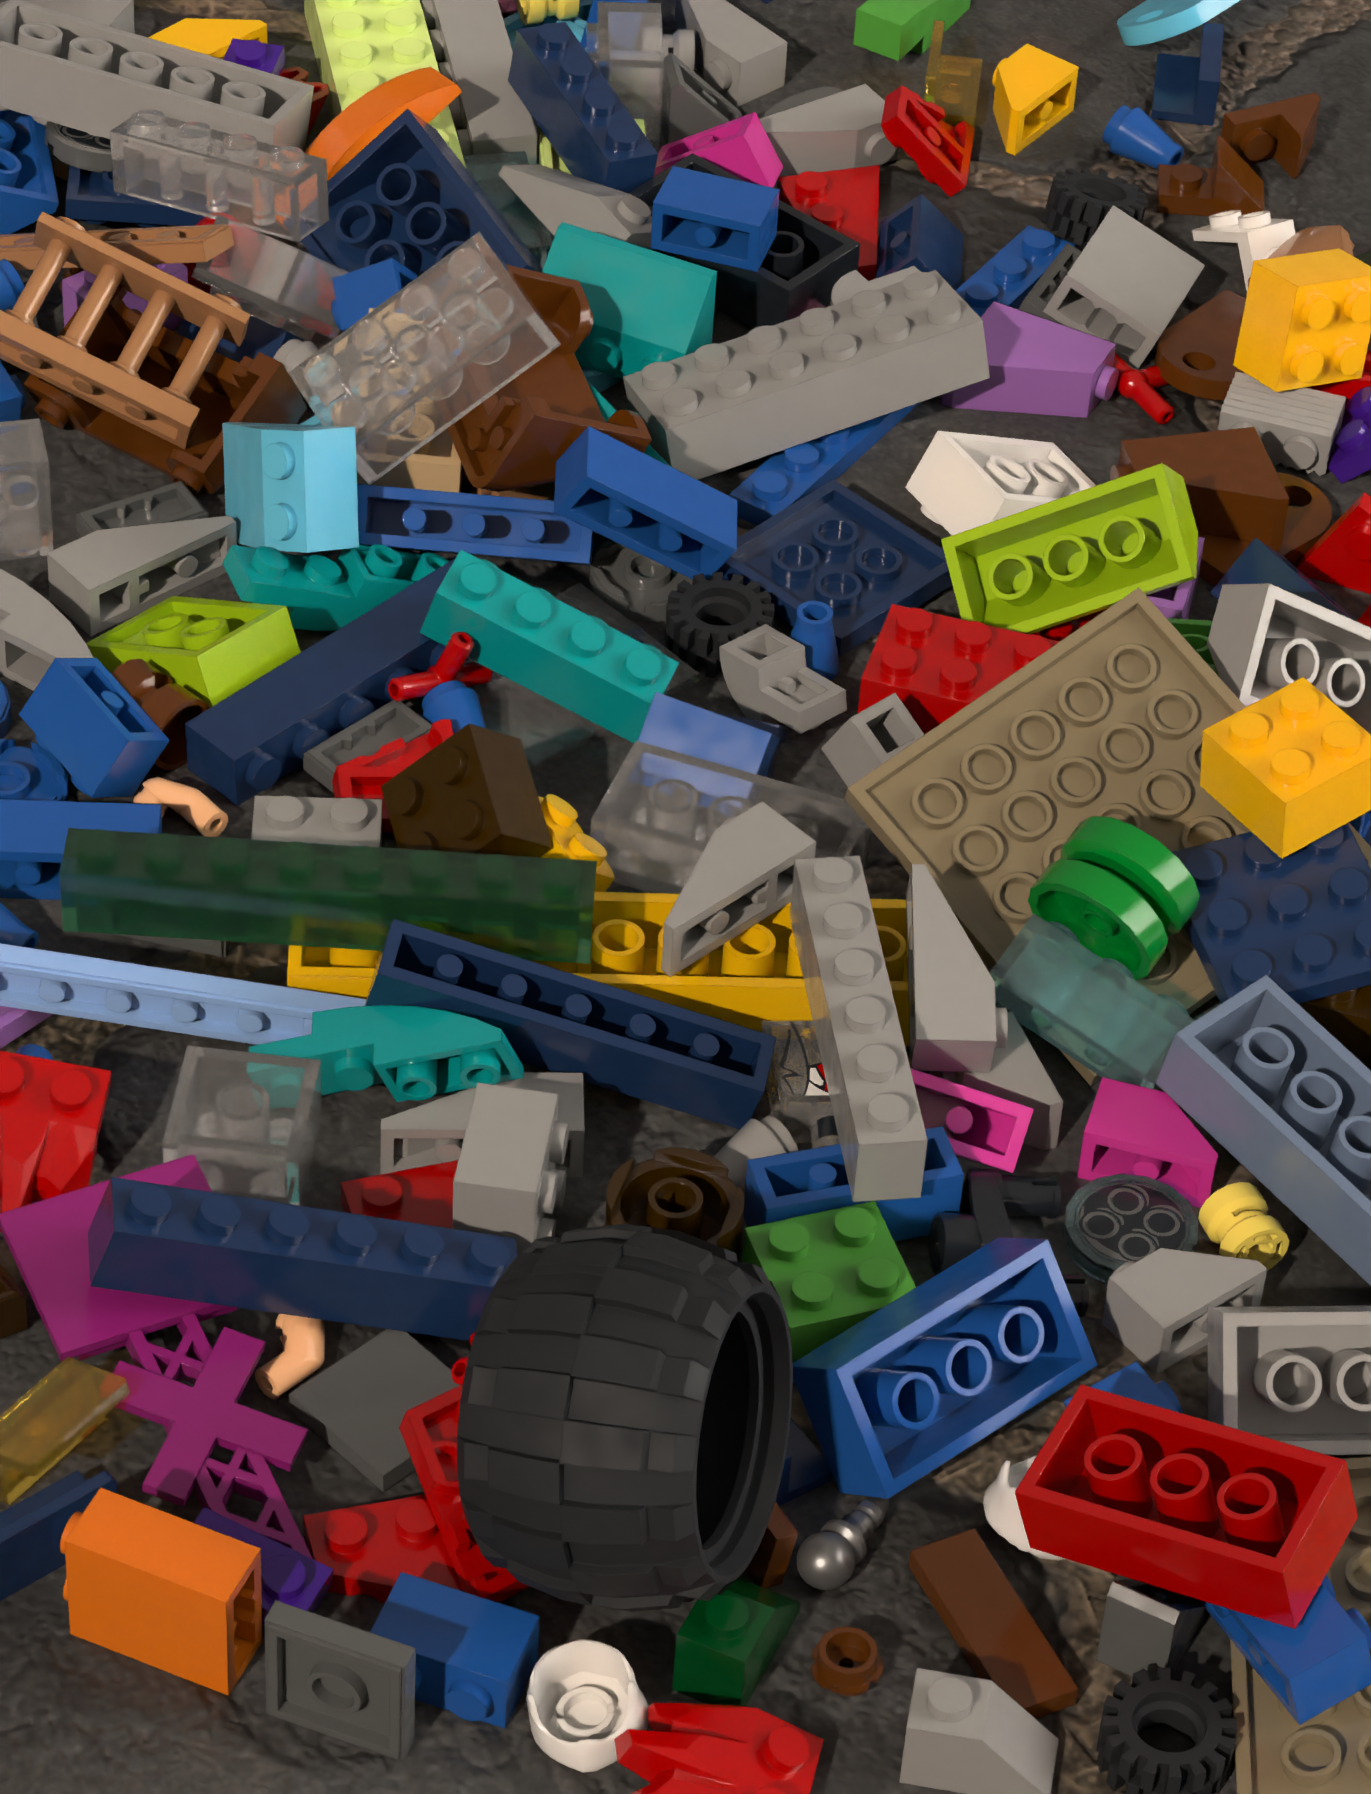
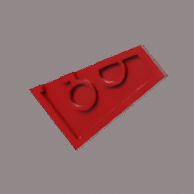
(432, 1445)

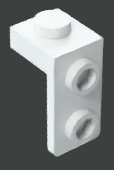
(1254, 232)

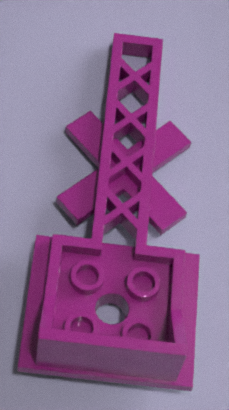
(84, 1321)

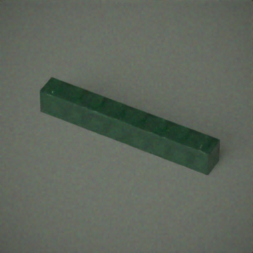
(323, 893)

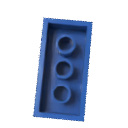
(943, 1366)

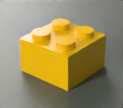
(1306, 320)
(1289, 767)

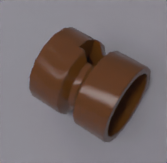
(165, 703)

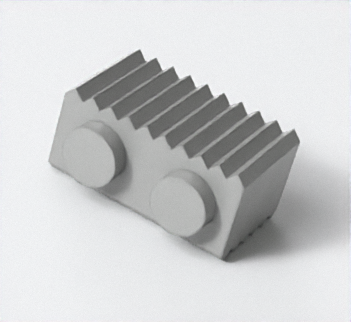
(1293, 424)

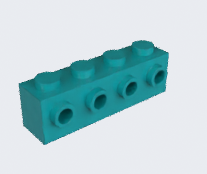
(549, 646)

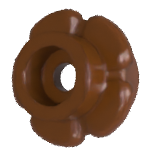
(846, 1648)

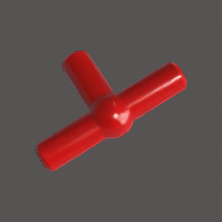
(1141, 386)
(449, 667)

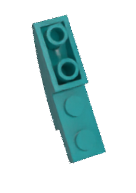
(324, 591)
(405, 1047)

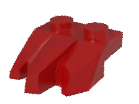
(47, 1127)
(719, 1751)

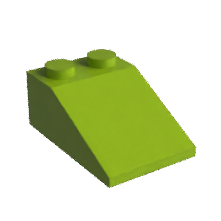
(203, 643)

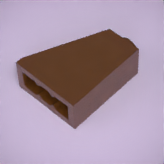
(1226, 480)

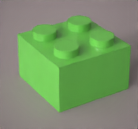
(829, 1270)

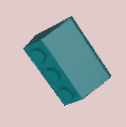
(640, 300)

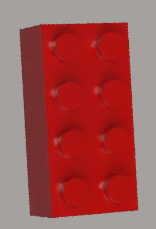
(941, 662)
(1188, 1505)

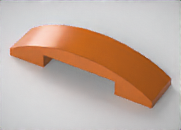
(421, 91)

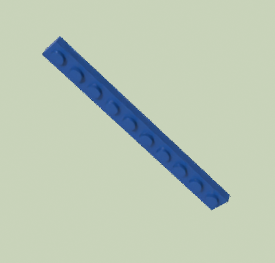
(808, 466)

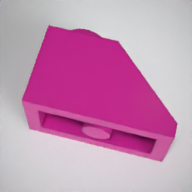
(735, 146)
(976, 1123)
(1149, 1136)

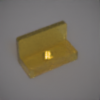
(952, 81)
(53, 1421)

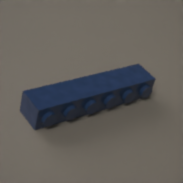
(271, 722)
(581, 1024)
(293, 1259)

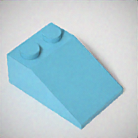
(291, 485)

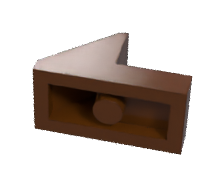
(1274, 131)
(1208, 191)

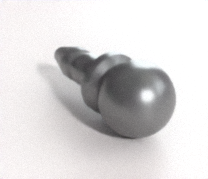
(830, 1555)

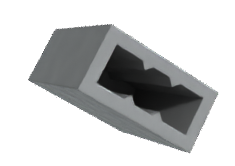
(1125, 286)

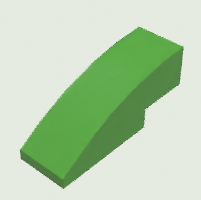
(903, 25)

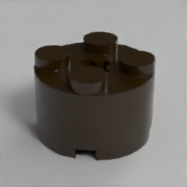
(679, 1193)

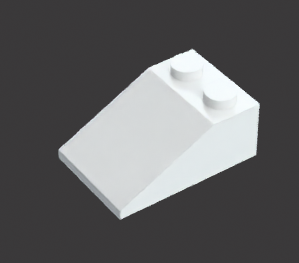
(984, 478)

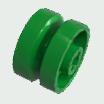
(1117, 892)

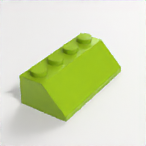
(1076, 553)

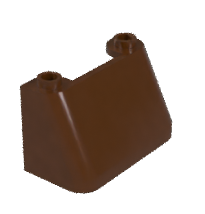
(226, 392)
(538, 415)

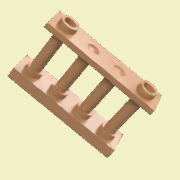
(117, 384)

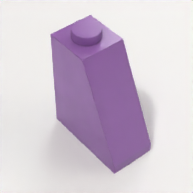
(1038, 368)

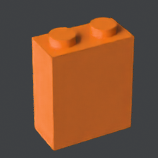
(163, 1590)

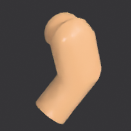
(185, 801)
(301, 1355)

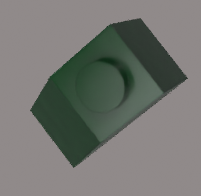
(731, 1643)

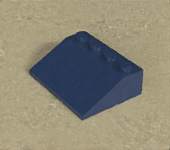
(409, 203)

